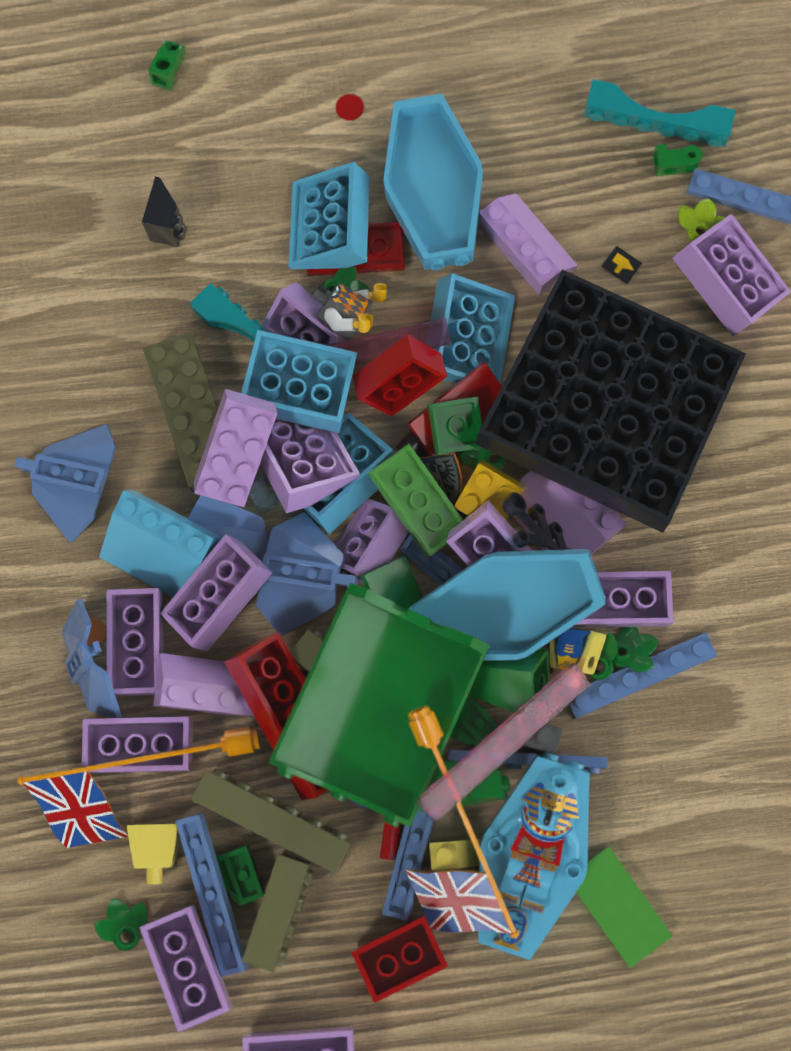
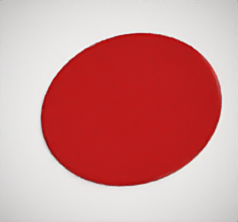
(349, 107)

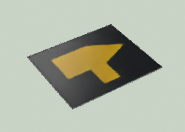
(621, 264)

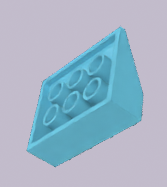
(330, 219)
(476, 323)
(301, 378)
(367, 453)
(155, 542)

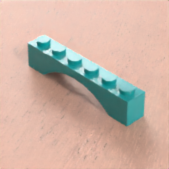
(706, 125)
(219, 312)

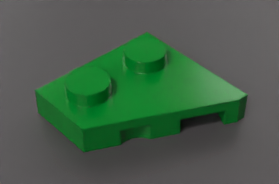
(473, 724)
(241, 875)

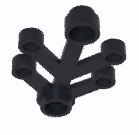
(543, 533)

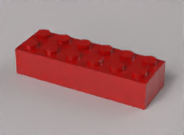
(271, 687)

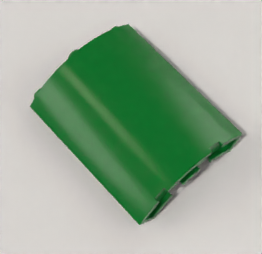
(356, 701)

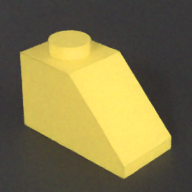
(453, 854)

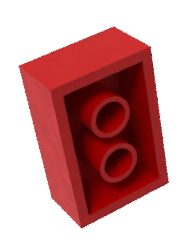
(399, 375)
(399, 958)

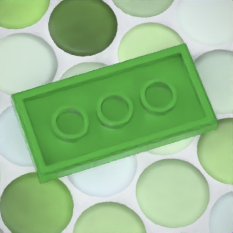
(416, 499)
(621, 908)

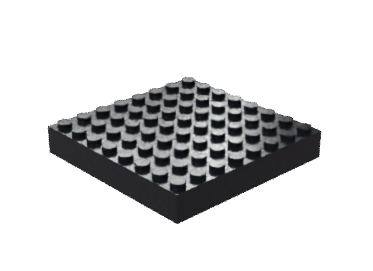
(611, 400)

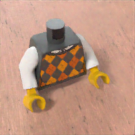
(347, 309)

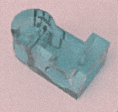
(260, 494)

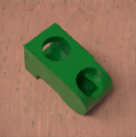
(166, 64)
(675, 161)

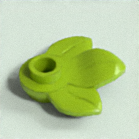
(701, 217)

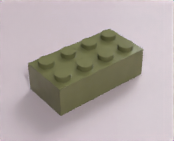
(276, 914)

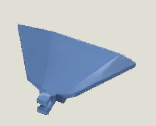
(71, 478)
(233, 521)
(303, 575)
(93, 680)

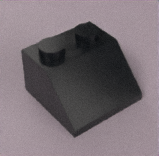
(162, 217)

